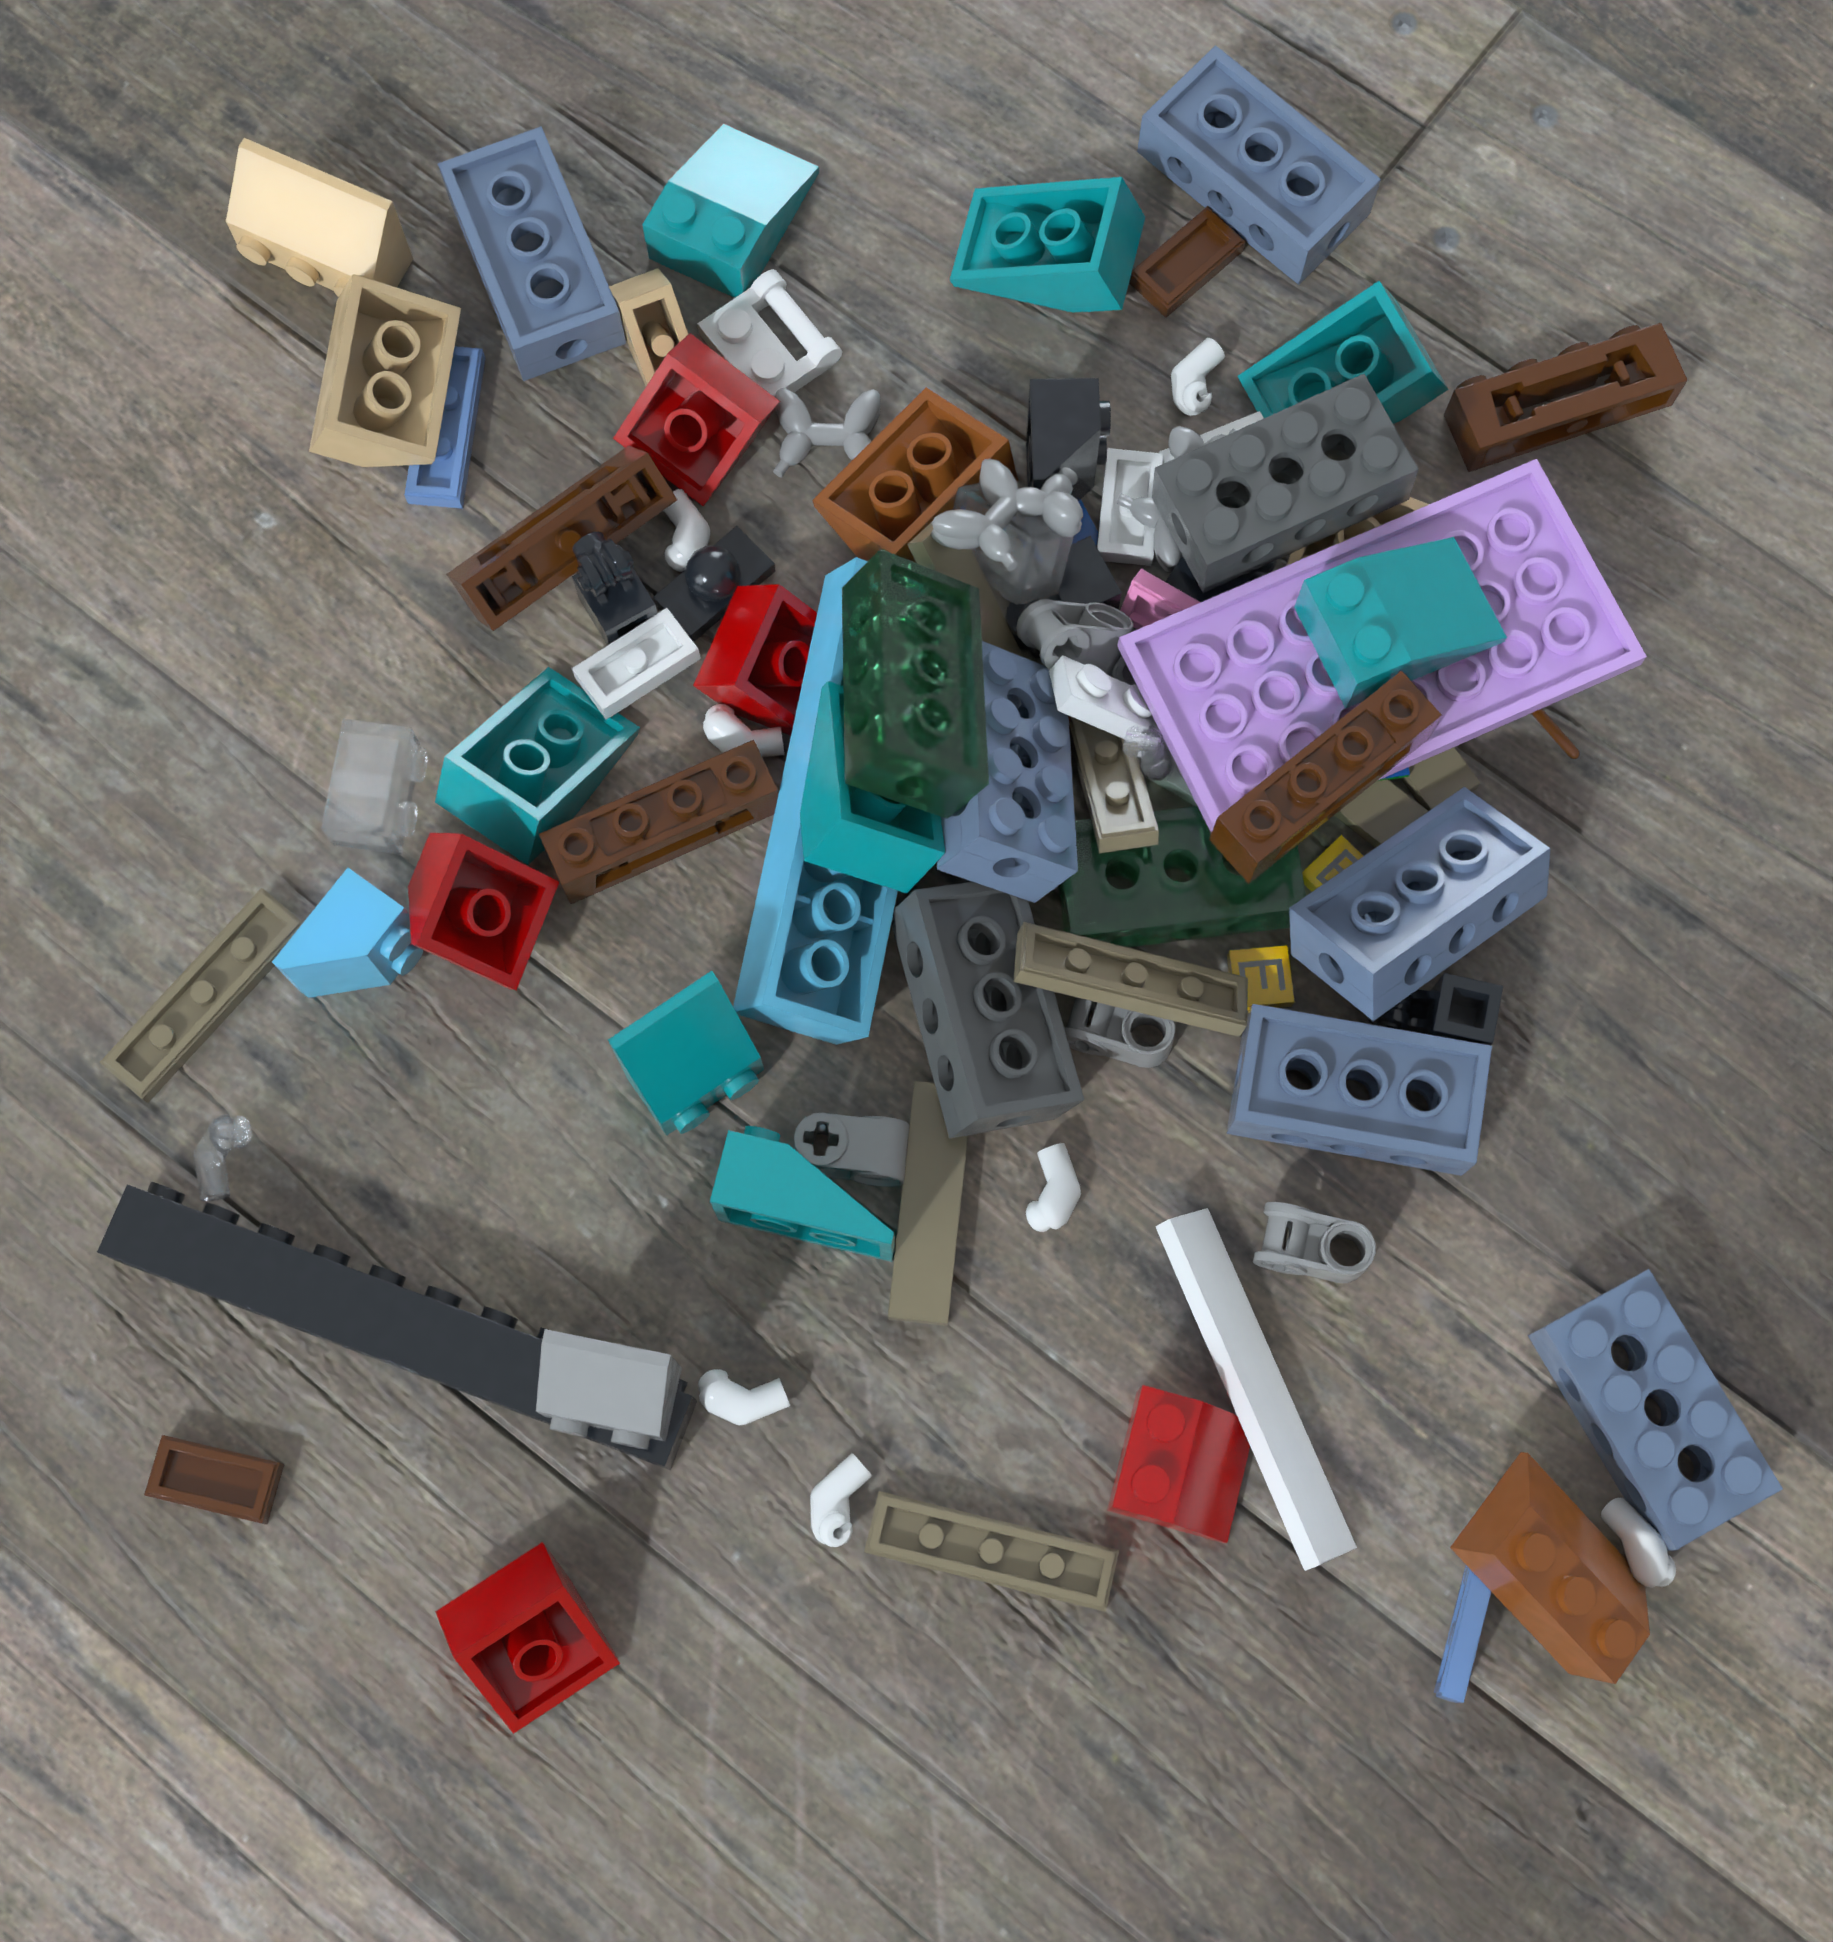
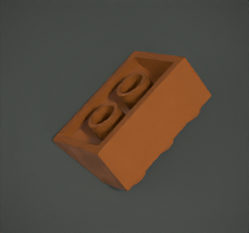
(909, 476)
(1556, 1573)

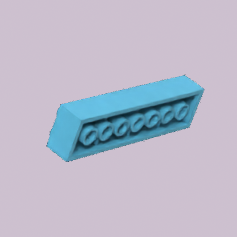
(813, 930)

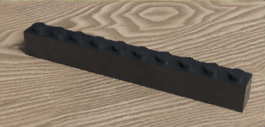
(347, 1306)

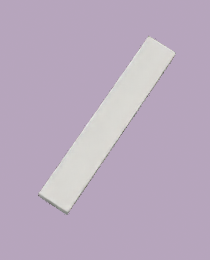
(1256, 1388)

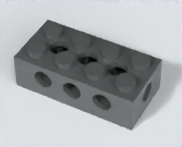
(1338, 470)
(988, 1040)

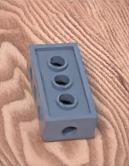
(1257, 164)
(532, 253)
(1022, 824)
(1419, 902)
(1383, 1059)
(1694, 1411)

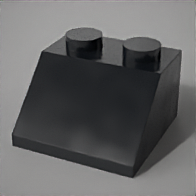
(1066, 430)

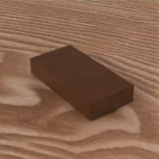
(1186, 261)
(214, 1479)

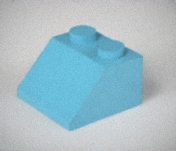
(349, 941)

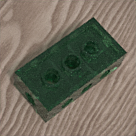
(913, 685)
(1169, 910)

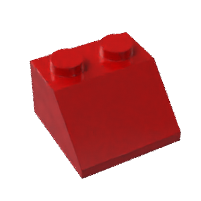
(696, 418)
(760, 655)
(477, 907)
(1180, 1465)
(526, 1638)

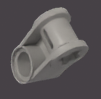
(1074, 630)
(1111, 1033)
(860, 1149)
(1309, 1243)

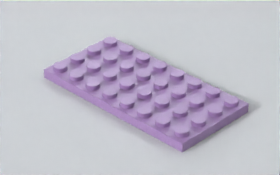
(1248, 692)

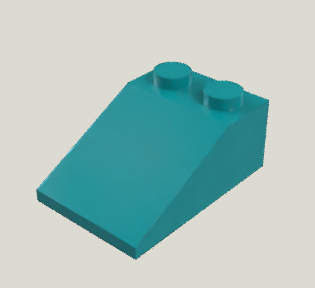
(727, 210)
(1052, 243)
(1356, 339)
(1396, 614)
(532, 764)
(856, 828)
(688, 1055)
(783, 1194)

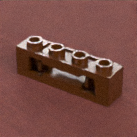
(1487, 411)
(539, 548)
(1324, 777)
(661, 821)

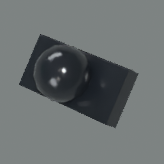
(710, 579)

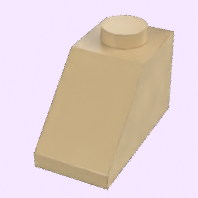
(649, 319)

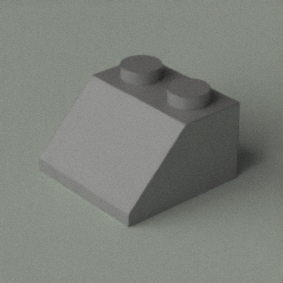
(606, 1388)

